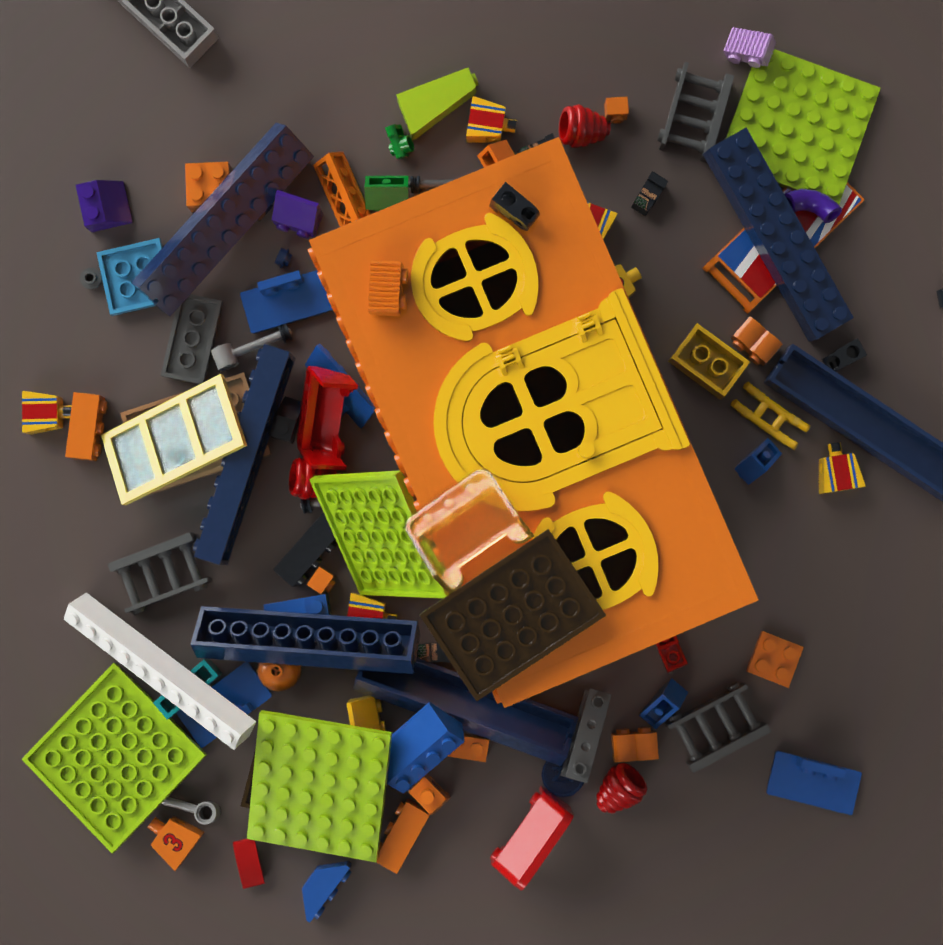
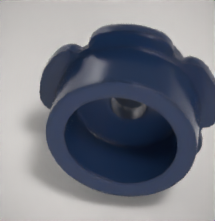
(283, 257)

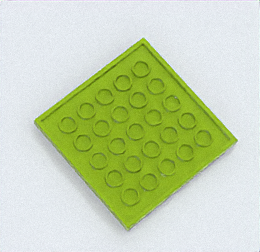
(805, 121)
(369, 526)
(114, 757)
(319, 785)

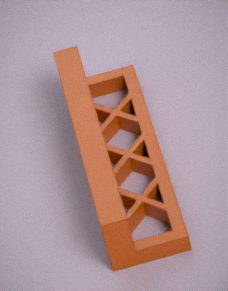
(347, 188)

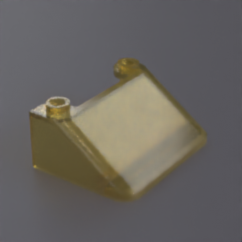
(463, 526)

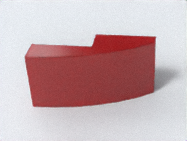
(671, 654)
(248, 863)

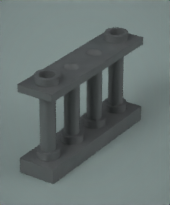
(716, 107)
(143, 559)
(586, 735)
(736, 738)

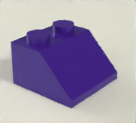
(103, 204)
(296, 214)

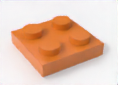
(774, 659)

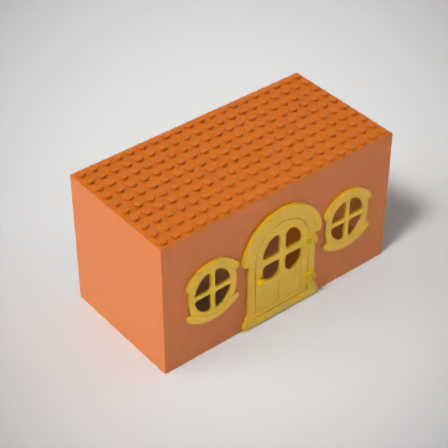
(566, 314)

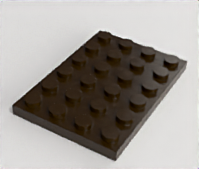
(512, 615)

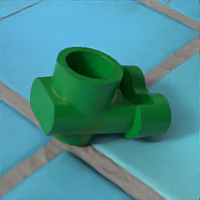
(400, 144)

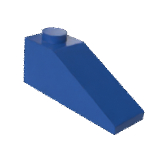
(311, 605)

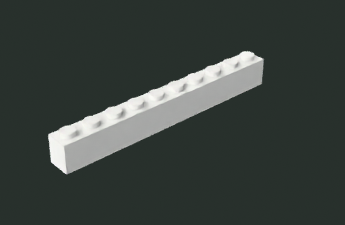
(160, 670)

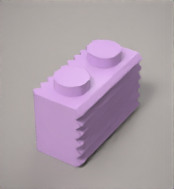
(749, 47)

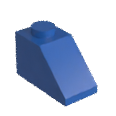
(758, 461)
(664, 703)

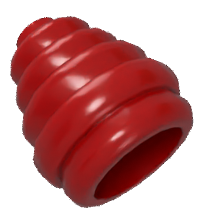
(582, 126)
(299, 478)
(621, 789)

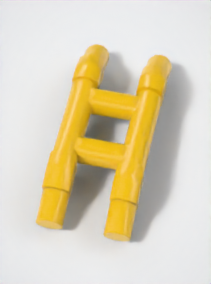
(782, 413)

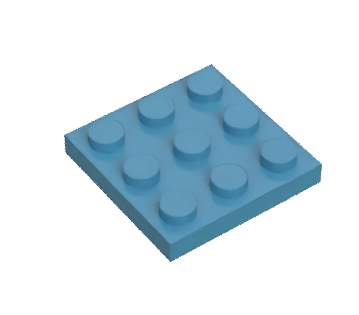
(119, 269)

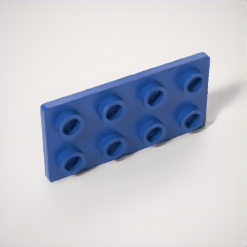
(284, 300)
(357, 404)
(240, 688)
(813, 782)

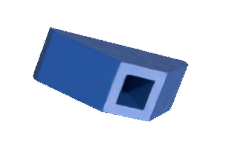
(322, 886)

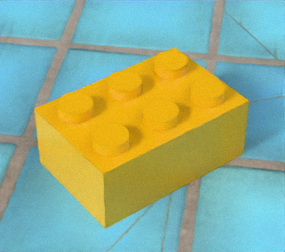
(709, 361)

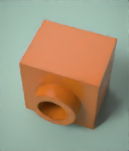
(616, 109)
(322, 580)

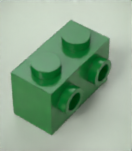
(385, 191)

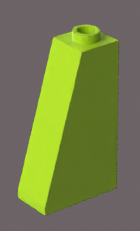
(435, 100)

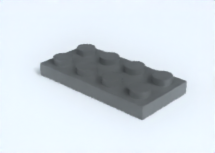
(192, 339)

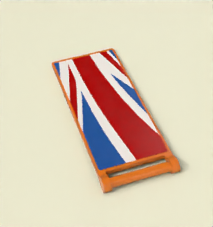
(746, 265)

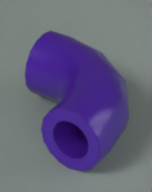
(814, 202)

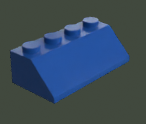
(422, 745)

